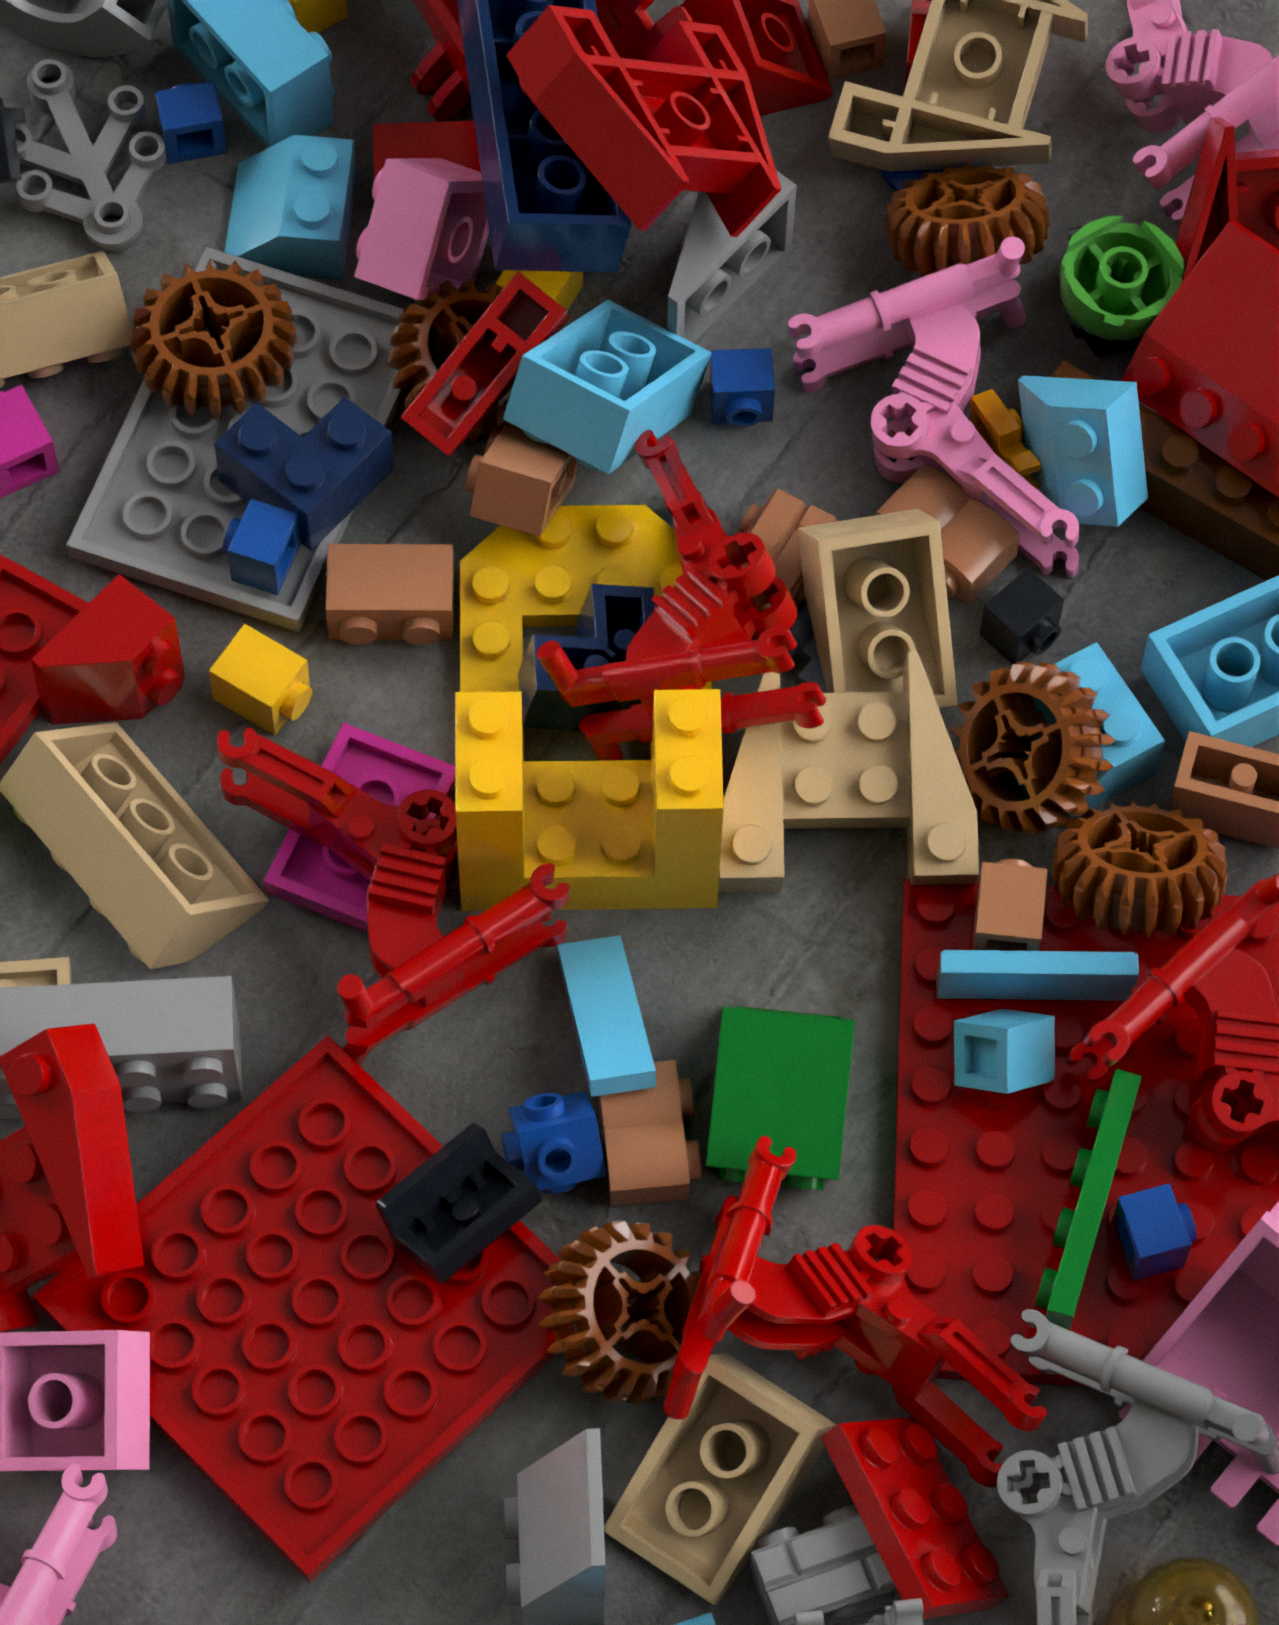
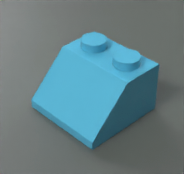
(295, 206)
(1086, 445)
(1137, 742)

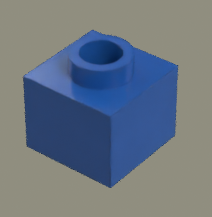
(190, 121)
(741, 386)
(262, 546)
(1153, 1231)

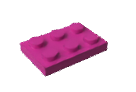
(314, 873)

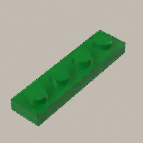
(1094, 1176)

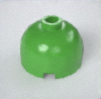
(1119, 277)

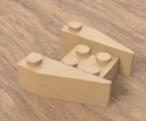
(962, 92)
(867, 766)

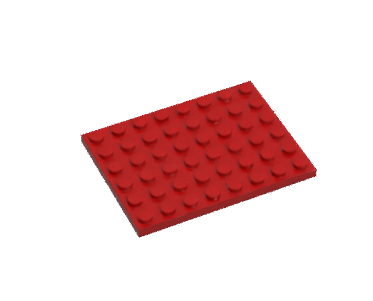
(991, 1170)

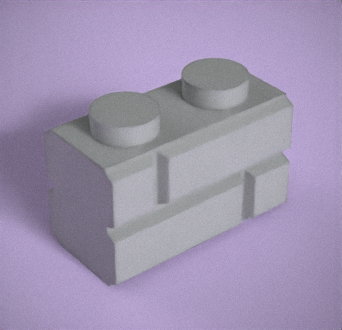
(821, 1570)

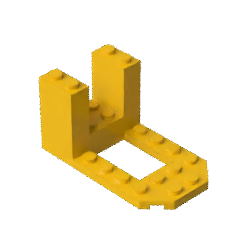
(611, 827)

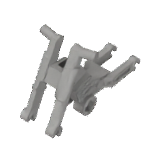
(1111, 1468)

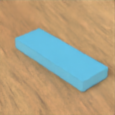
(1036, 975)
(606, 1016)

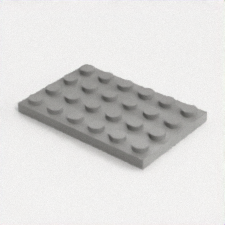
(159, 493)

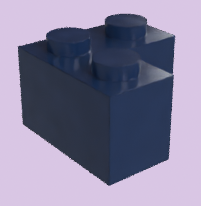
(309, 475)
(604, 632)

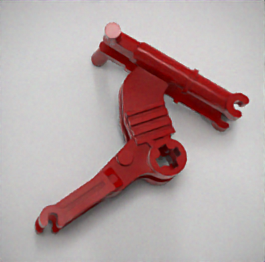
(697, 628)
(406, 891)
(1235, 1019)
(846, 1304)

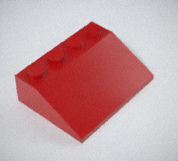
(1216, 355)

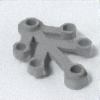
(87, 162)

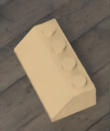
(61, 316)
(130, 842)

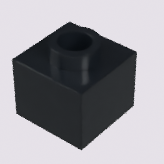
(1022, 618)

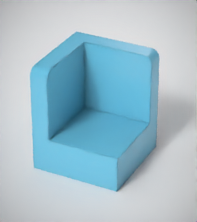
(1004, 1050)

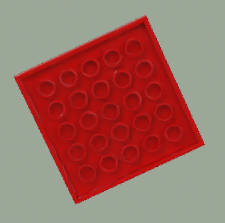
(290, 1329)

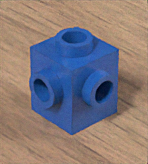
(555, 1141)

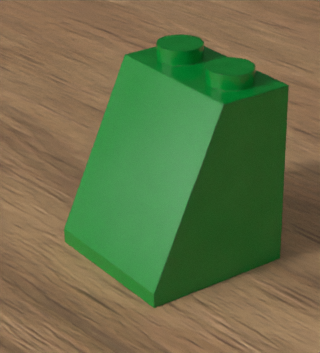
(783, 1081)

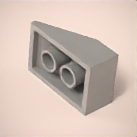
(722, 269)
(559, 1536)

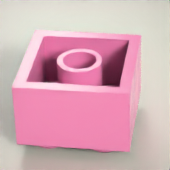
(423, 227)
(74, 1400)

